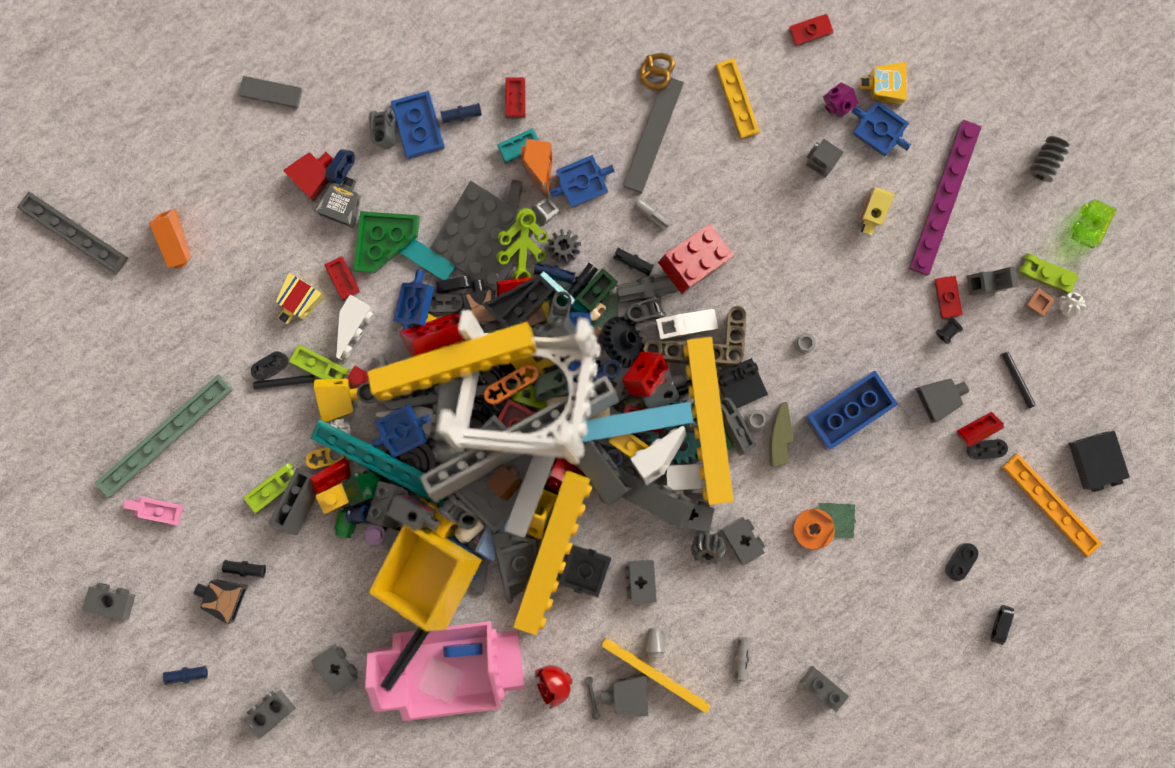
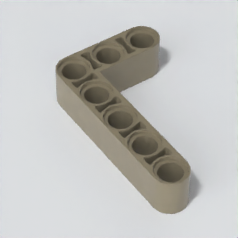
(723, 350)

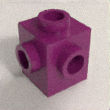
(840, 100)

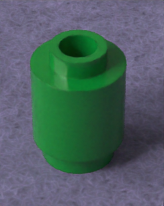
(342, 526)

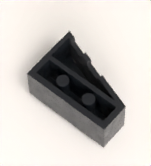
(521, 302)

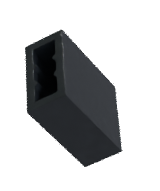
(1099, 461)

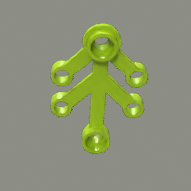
(522, 242)

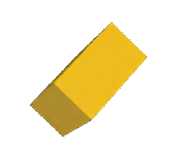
(425, 577)

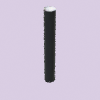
(1018, 379)
(283, 382)

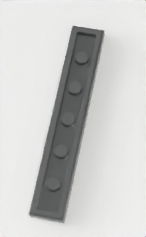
(653, 136)
(72, 232)

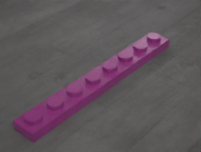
(945, 197)

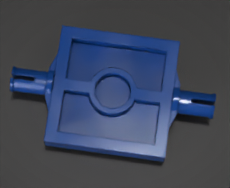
(881, 128)
(582, 181)
(413, 302)
(401, 431)

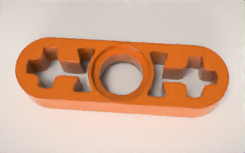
(522, 371)

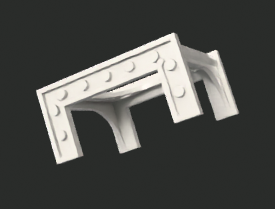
(580, 347)

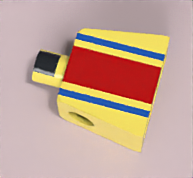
(880, 202)
(297, 299)

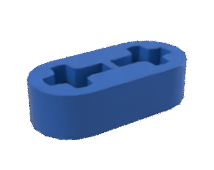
(460, 650)

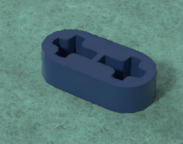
(340, 166)

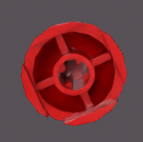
(553, 684)

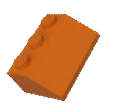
(538, 160)

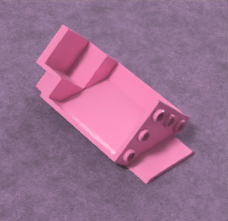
(481, 684)

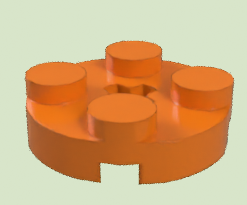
(825, 528)

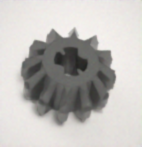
(556, 248)
(708, 548)

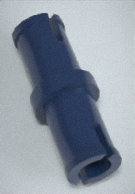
(461, 113)
(555, 272)
(185, 675)

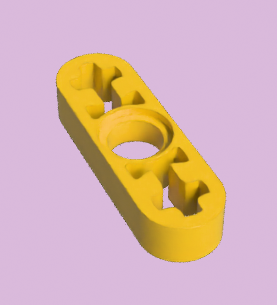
(322, 463)

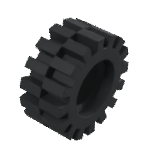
(489, 410)

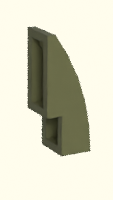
(780, 435)

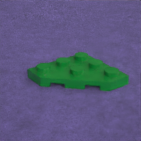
(382, 238)

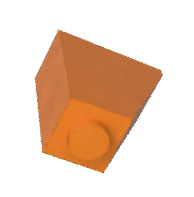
(170, 238)

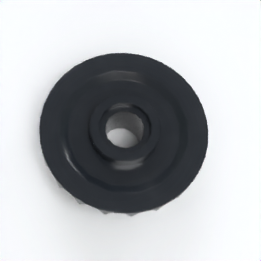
(622, 341)
(423, 458)

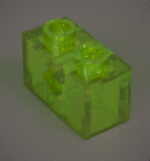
(1101, 217)

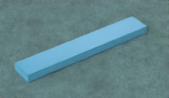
(638, 421)

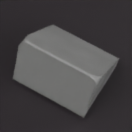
(544, 211)

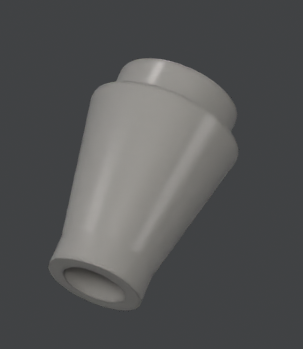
(655, 644)

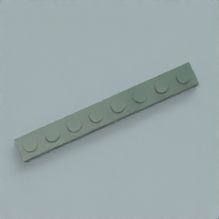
(163, 436)

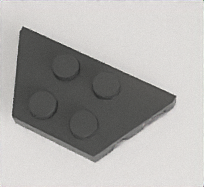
(515, 561)

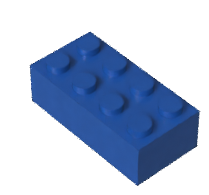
(850, 410)

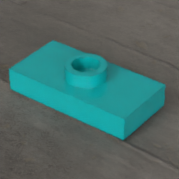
(512, 147)

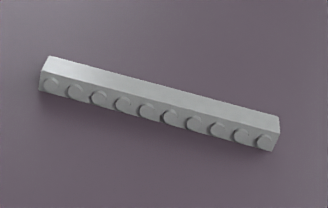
(477, 462)

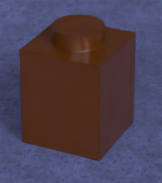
(505, 481)

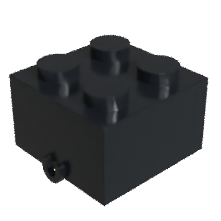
(585, 570)

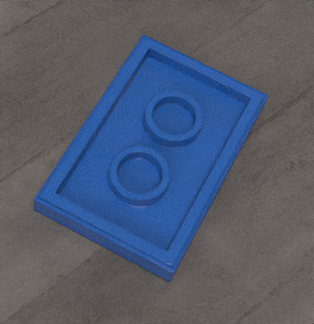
(417, 124)

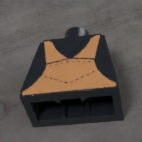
(474, 300)
(221, 598)

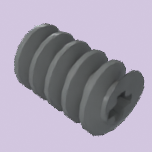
(1047, 158)

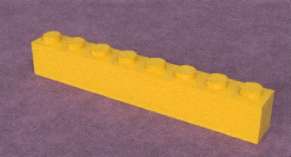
(452, 362)
(709, 421)
(551, 553)

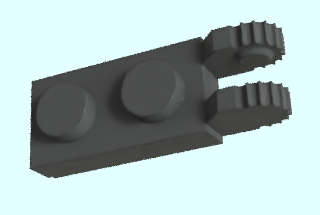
(736, 427)

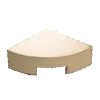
(597, 312)

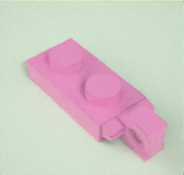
(155, 510)

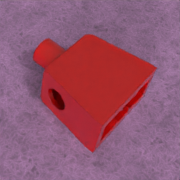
(310, 173)

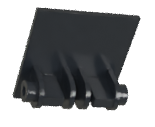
(742, 383)

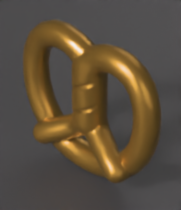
(643, 74)

